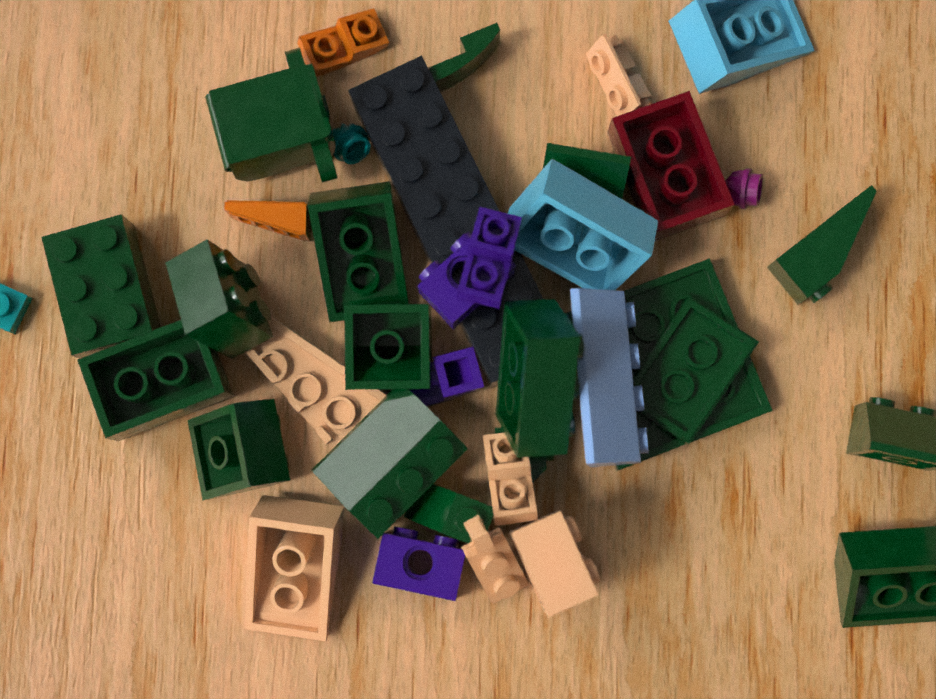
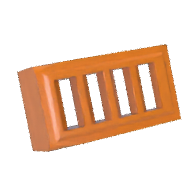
(276, 216)

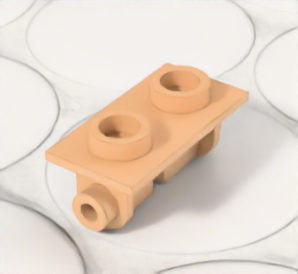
(610, 62)

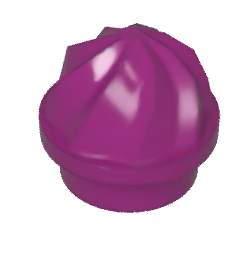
(745, 187)

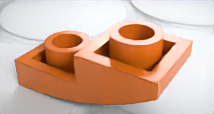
(344, 44)

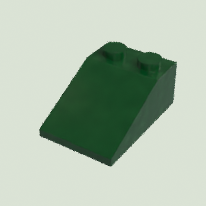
(358, 247)

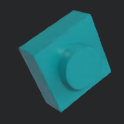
(12, 308)

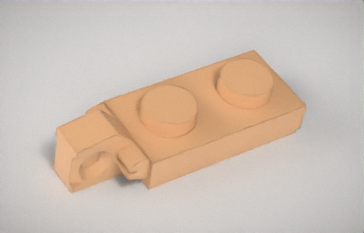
(493, 561)

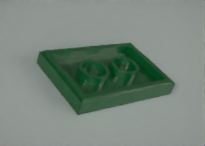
(691, 369)

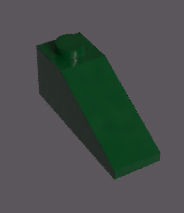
(822, 253)

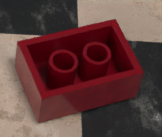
(671, 165)

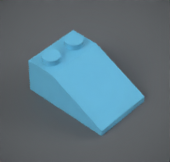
(738, 39)

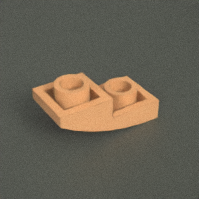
(509, 482)

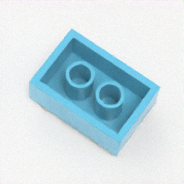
(582, 229)

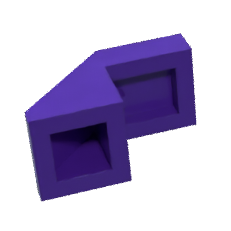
(451, 377)

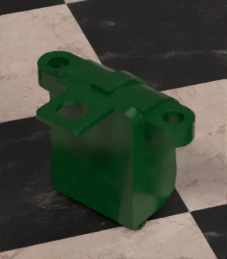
(273, 123)

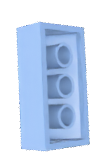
(606, 378)

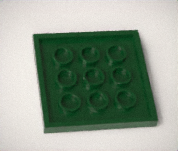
(655, 308)

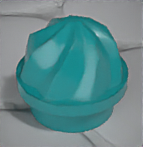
(351, 143)

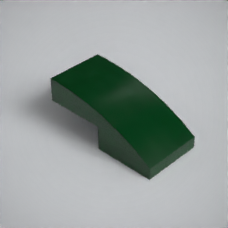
(474, 50)

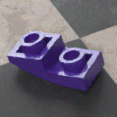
(489, 257)

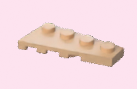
(313, 383)

